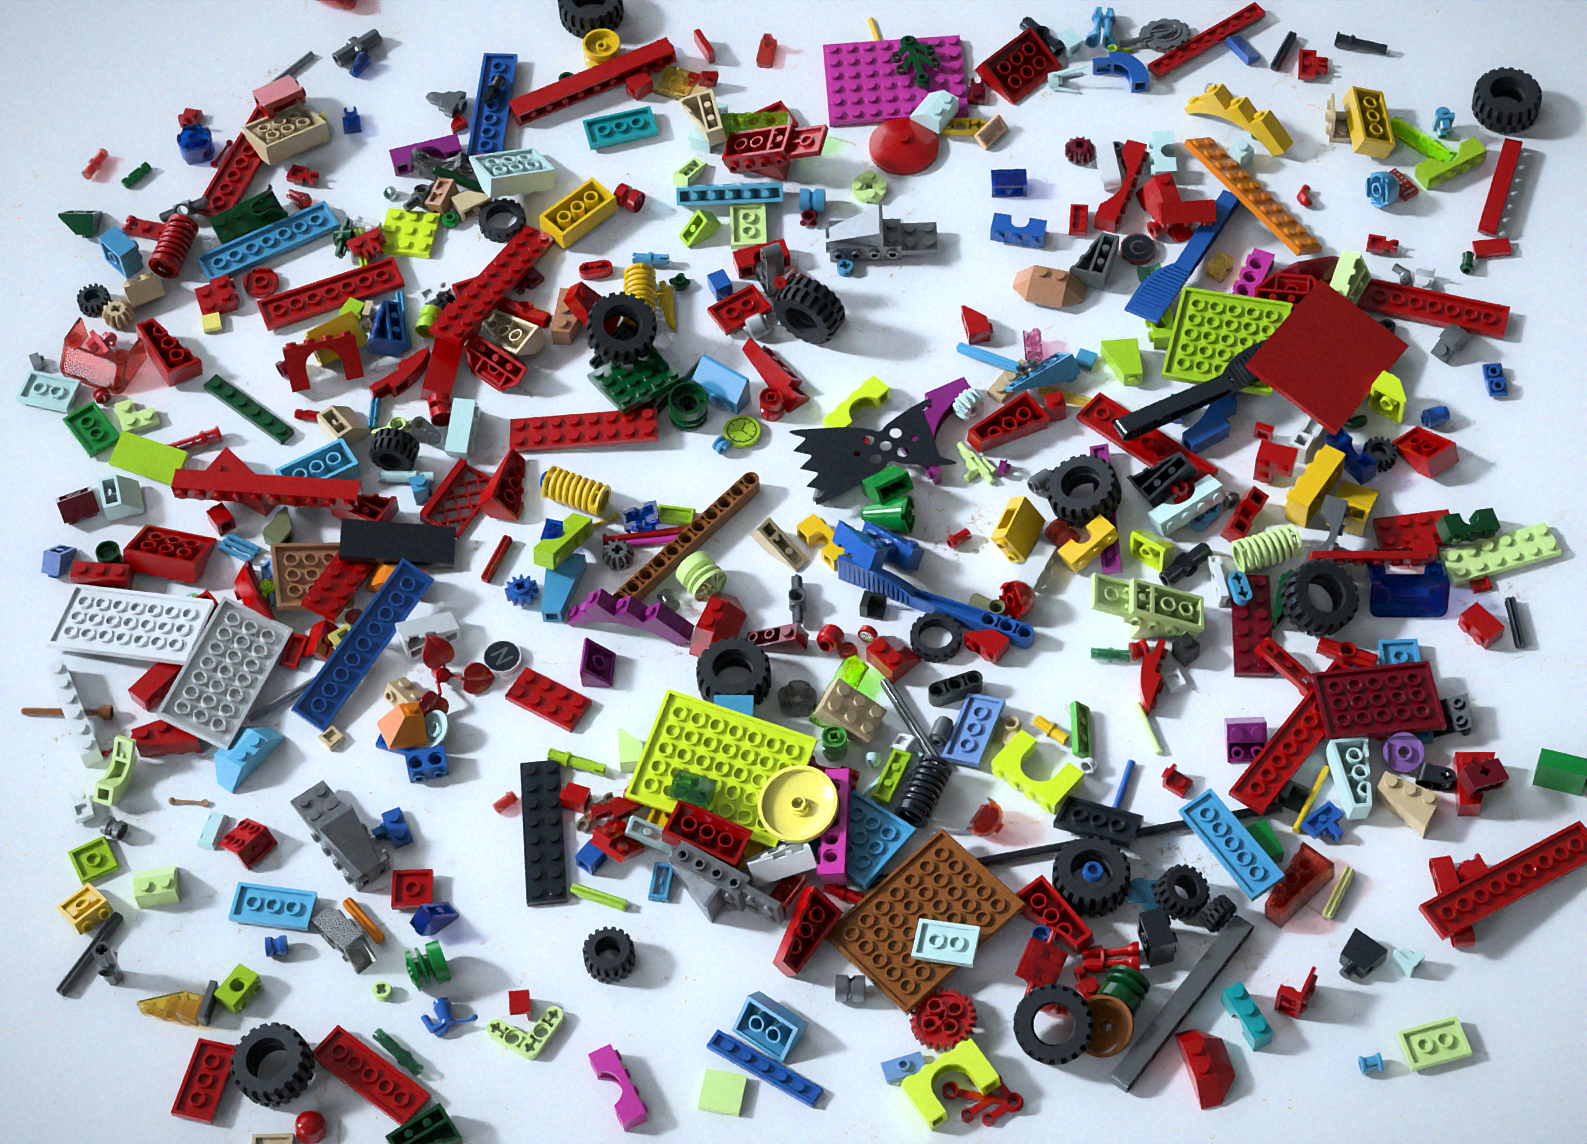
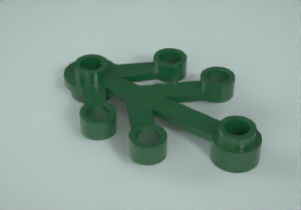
(909, 43)

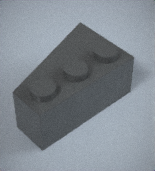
(1096, 264)

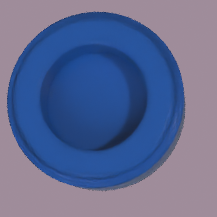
(1093, 872)

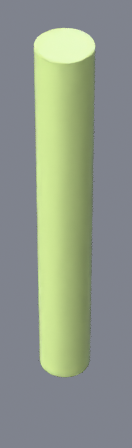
(1148, 728)

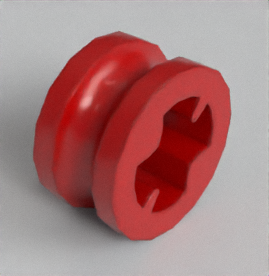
(101, 395)

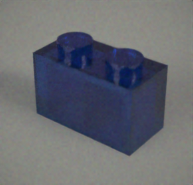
(1008, 183)

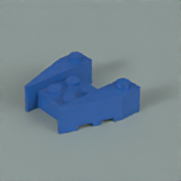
(877, 545)

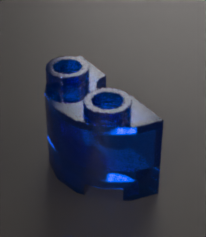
(641, 519)

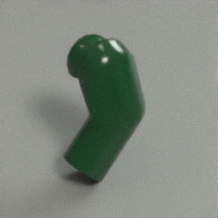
(1356, 422)

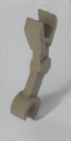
(584, 820)

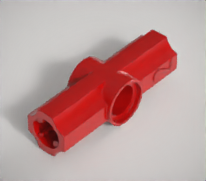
(525, 311)
(1337, 649)

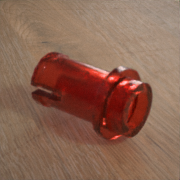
(504, 802)

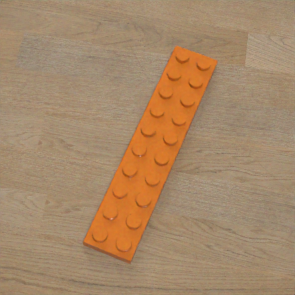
(1253, 196)

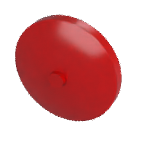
(903, 147)

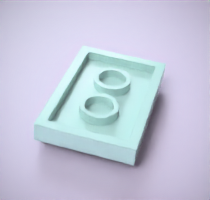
(48, 391)
(946, 942)

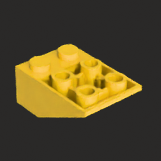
(1361, 501)

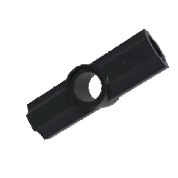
(1044, 33)
(1185, 564)

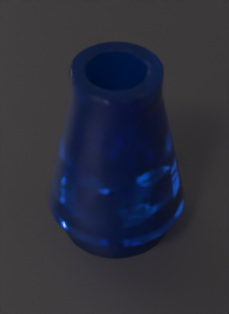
(360, 63)

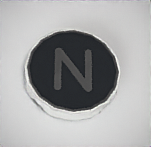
(502, 657)

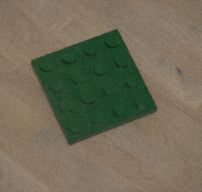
(637, 382)

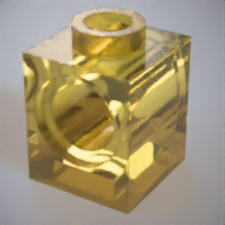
(1219, 267)

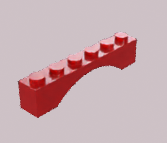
(1110, 211)

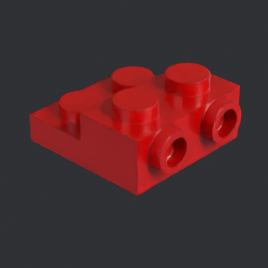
(217, 296)
(613, 842)

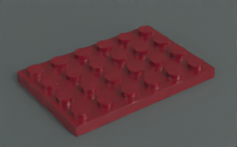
(1378, 700)

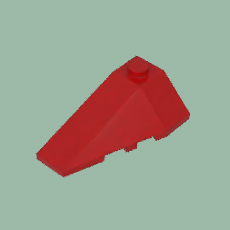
(504, 491)

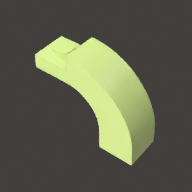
(122, 766)

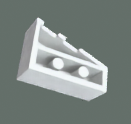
(413, 632)
(779, 863)

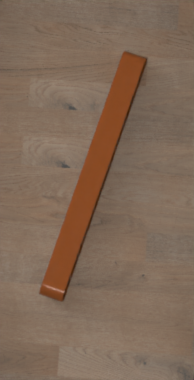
(746, 487)

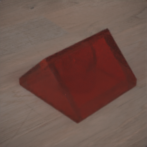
(789, 892)

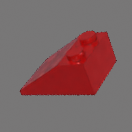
(1426, 451)

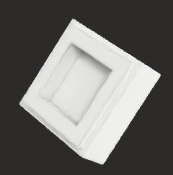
(1174, 681)
(903, 742)

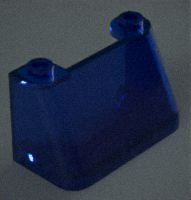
(1408, 594)

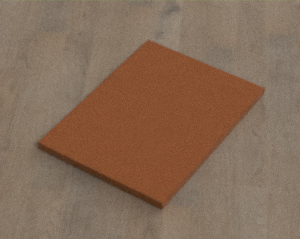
(932, 884)

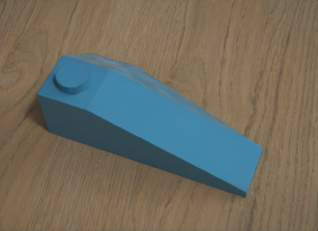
(1055, 369)

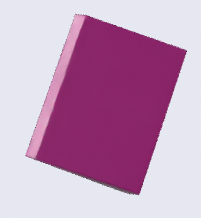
(596, 665)

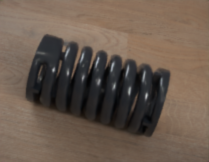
(923, 790)

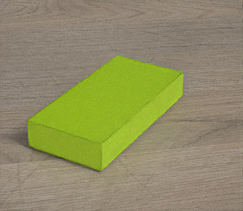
(676, 515)

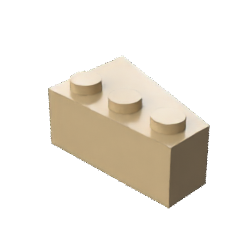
(705, 116)
(1408, 801)

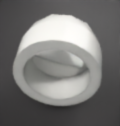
(1084, 765)

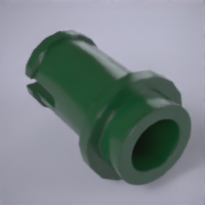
(1467, 262)

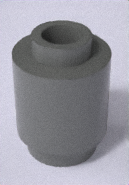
(1038, 481)
(941, 731)

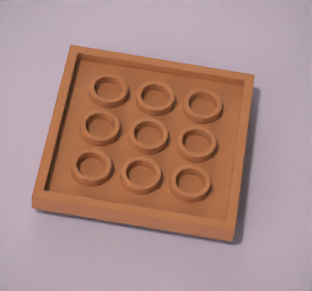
(297, 569)

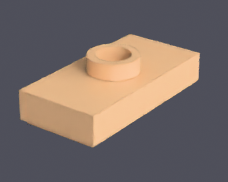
(991, 132)

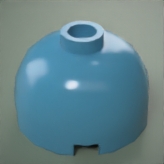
(1382, 188)

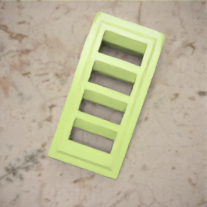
(688, 173)

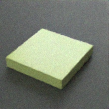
(722, 1092)

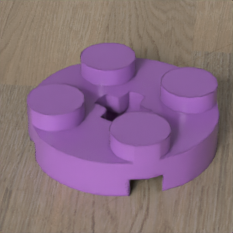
(1395, 760)

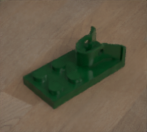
(247, 216)

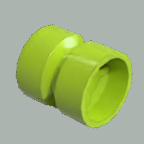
(428, 316)

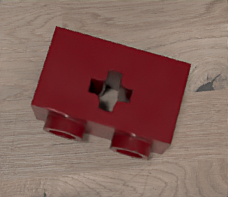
(1483, 777)

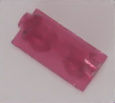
(1032, 344)

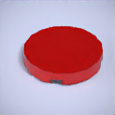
(261, 282)

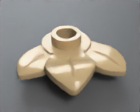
(1006, 730)

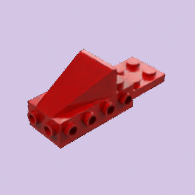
(772, 149)

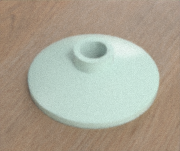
(436, 728)

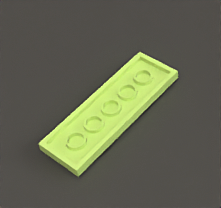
(1500, 553)

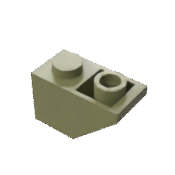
(279, 529)

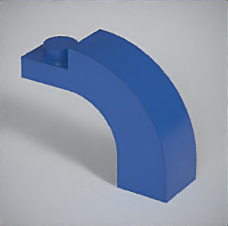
(1126, 66)

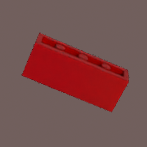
(441, 368)

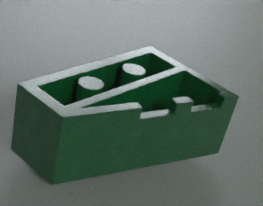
(427, 1128)

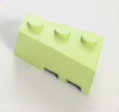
(1351, 276)

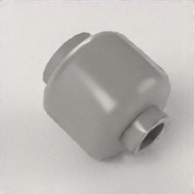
(757, 326)

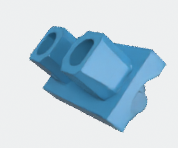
(1443, 122)

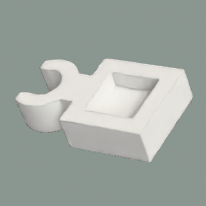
(366, 223)
(428, 294)
(81, 807)

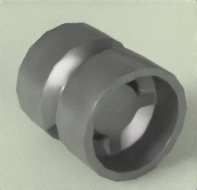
(850, 988)

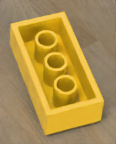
(1368, 122)
(578, 213)
(1313, 486)

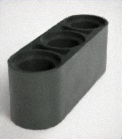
(948, 694)

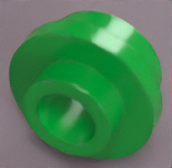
(450, 220)

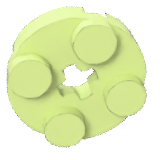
(867, 179)

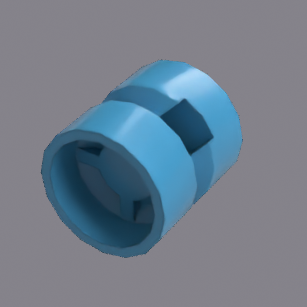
(811, 200)

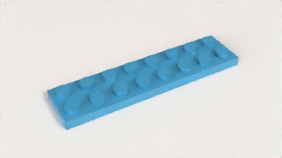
(268, 242)

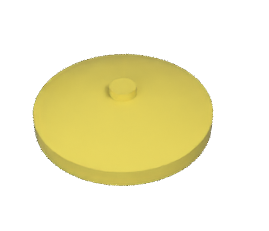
(798, 804)

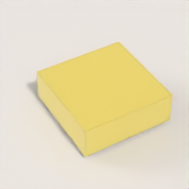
(211, 322)

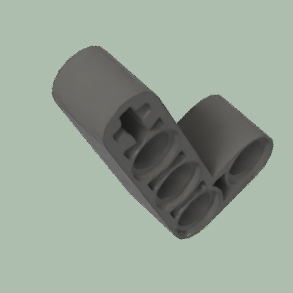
(771, 266)

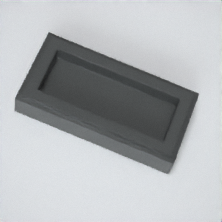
(208, 1004)

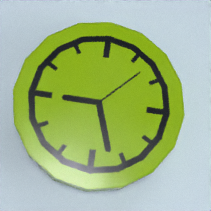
(742, 431)

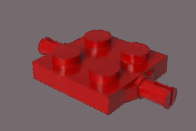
(1041, 962)

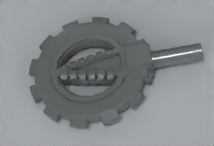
(1157, 35)

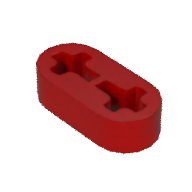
(595, 270)

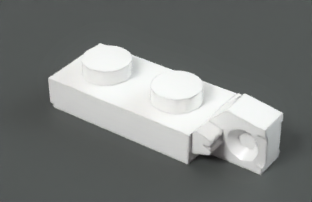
(1218, 580)

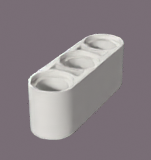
(1107, 165)
(1037, 564)

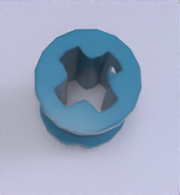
(1370, 1063)

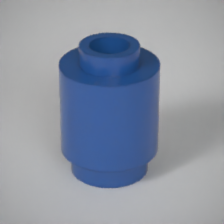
(1435, 416)

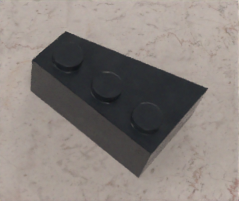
(1157, 482)

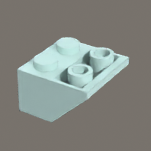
(120, 496)

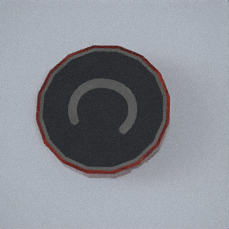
(1138, 249)

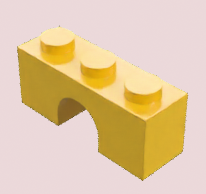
(814, 531)
(1077, 555)

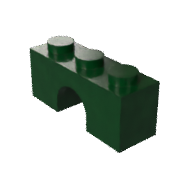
(1454, 530)

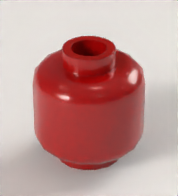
(830, 638)

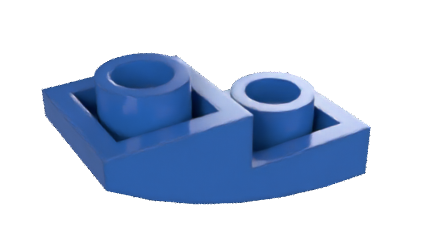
(1494, 380)

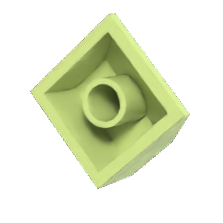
(156, 886)

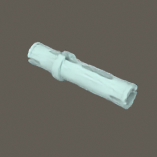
(403, 476)

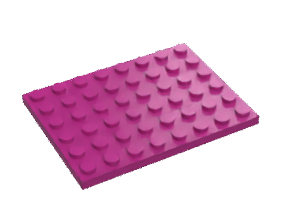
(865, 84)

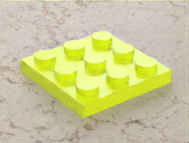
(410, 233)

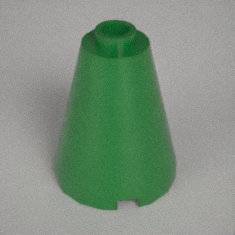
(892, 515)

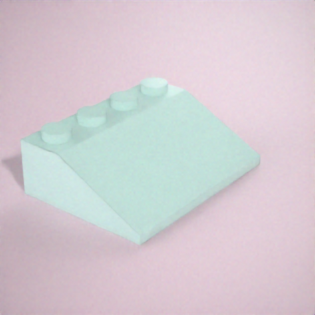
(513, 172)

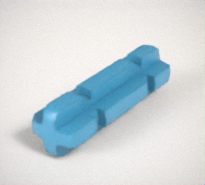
(374, 413)

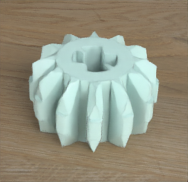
(968, 404)

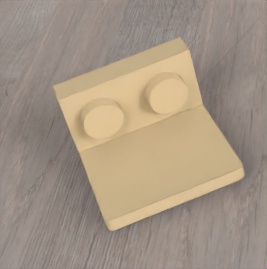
(1337, 123)

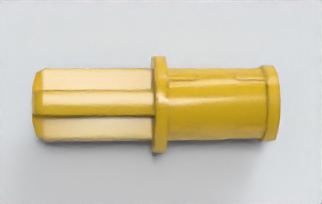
(1051, 730)

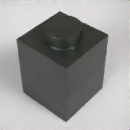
(1185, 649)

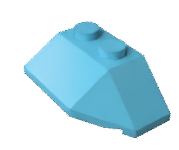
(244, 755)

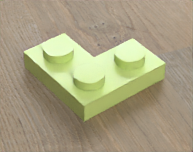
(135, 421)

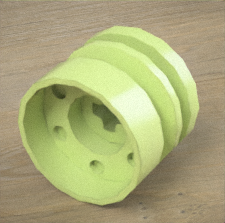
(701, 576)

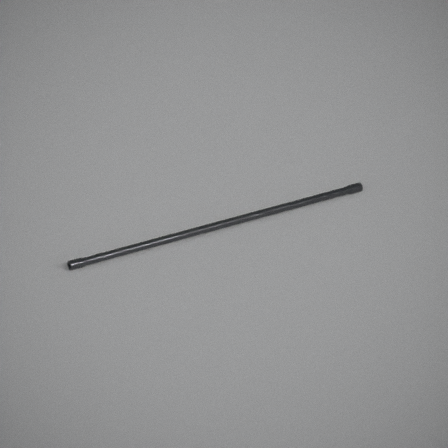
(1275, 808)

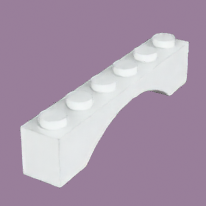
(74, 713)

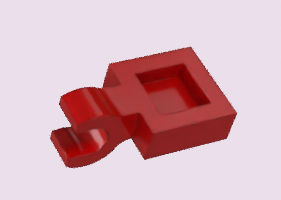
(704, 79)
(1087, 986)

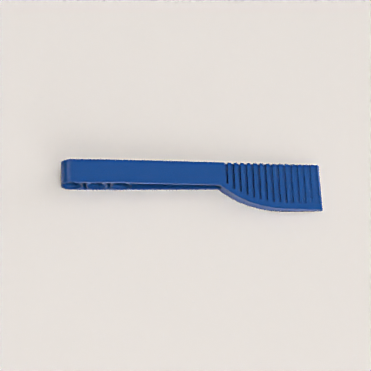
(1163, 285)
(966, 615)

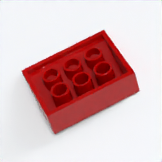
(1018, 66)
(169, 553)

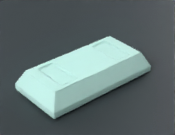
(212, 830)

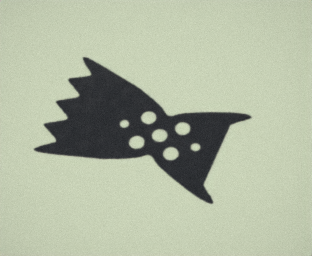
(834, 448)

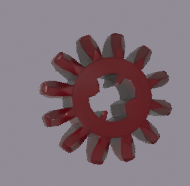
(1079, 150)

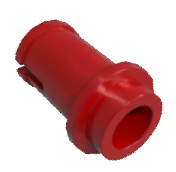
(955, 540)

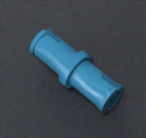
(651, 258)

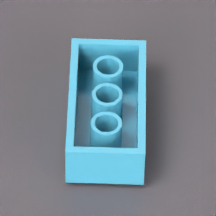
(328, 462)

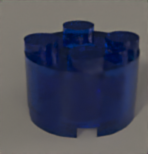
(196, 144)

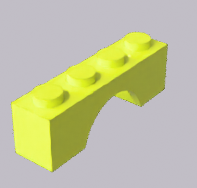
(871, 394)

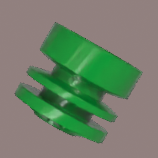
(427, 965)

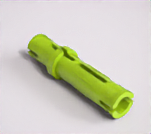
(569, 759)

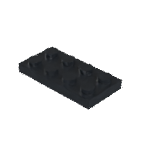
(1098, 820)

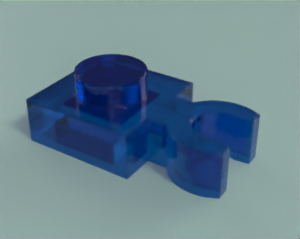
(351, 121)

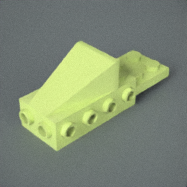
(1148, 607)

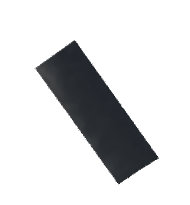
(393, 541)

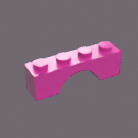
(607, 1066)

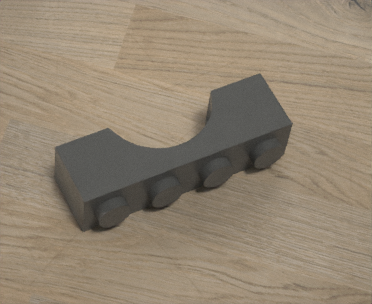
(1334, 512)

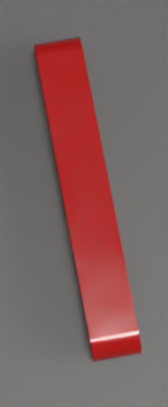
(1500, 187)

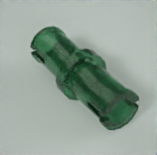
(1110, 654)

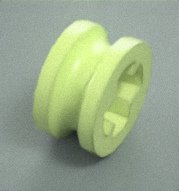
(382, 997)

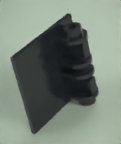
(1457, 715)

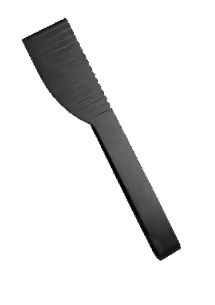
(1185, 402)

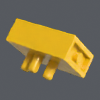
(344, 322)
(1018, 529)

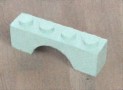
(1169, 518)

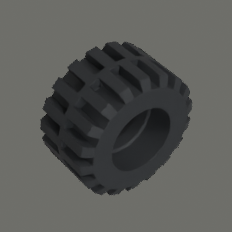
(394, 450)
(1188, 880)
(609, 940)

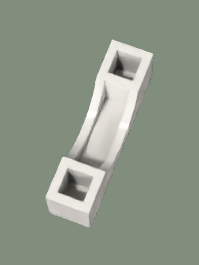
(1306, 438)

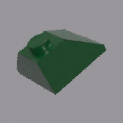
(82, 221)

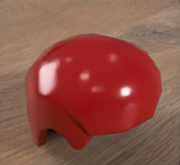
(310, 1127)

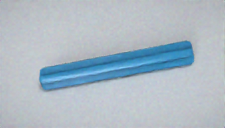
(400, 297)
(988, 357)

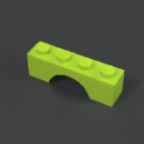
(1433, 172)
(552, 552)

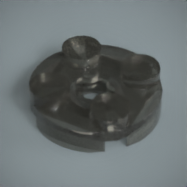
(801, 708)

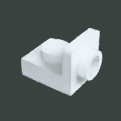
(1424, 277)

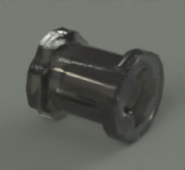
(666, 597)

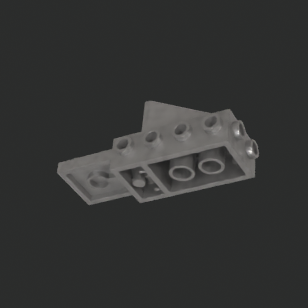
(879, 239)
(342, 835)
(716, 883)

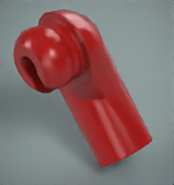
(1303, 198)

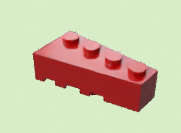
(1009, 423)

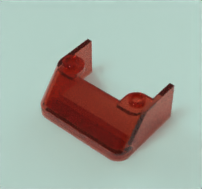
(96, 369)

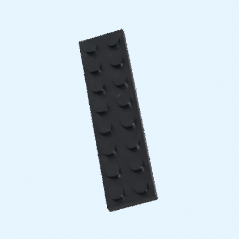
(543, 833)

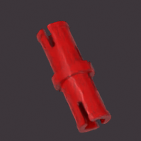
(843, 893)

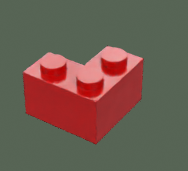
(1274, 459)

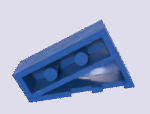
(388, 331)

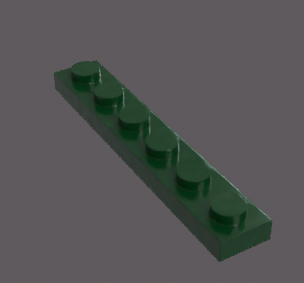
(249, 409)

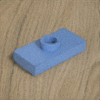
(901, 1067)

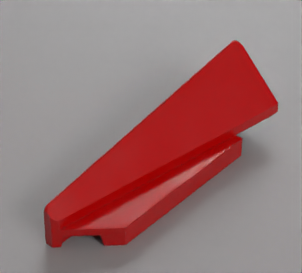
(776, 374)

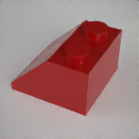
(891, 657)

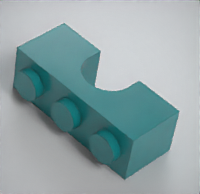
(1254, 1025)

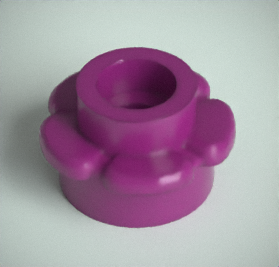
(1003, 468)

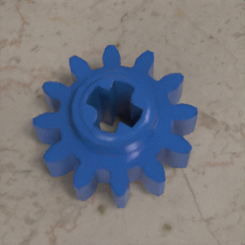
(521, 590)

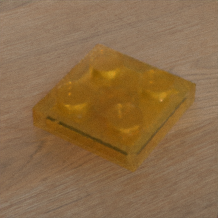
(673, 83)

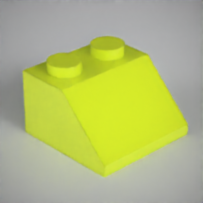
(1388, 397)
(1150, 549)

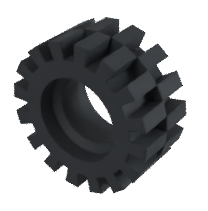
(90, 293)
(1385, 447)
(1217, 913)

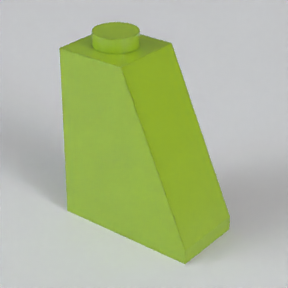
(1123, 359)

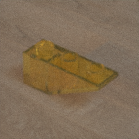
(177, 1006)

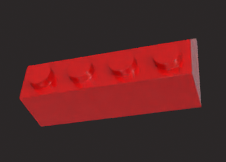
(707, 832)

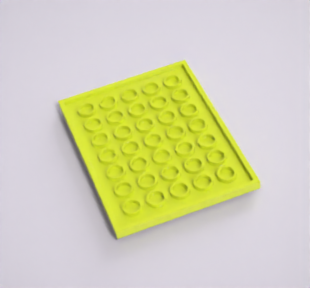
(720, 746)

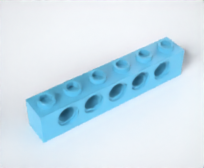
(729, 193)

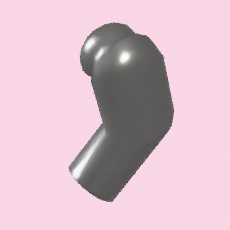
(1404, 274)

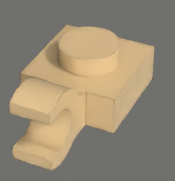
(368, 315)

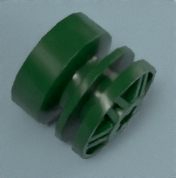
(688, 406)
(1126, 985)

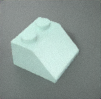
(936, 110)

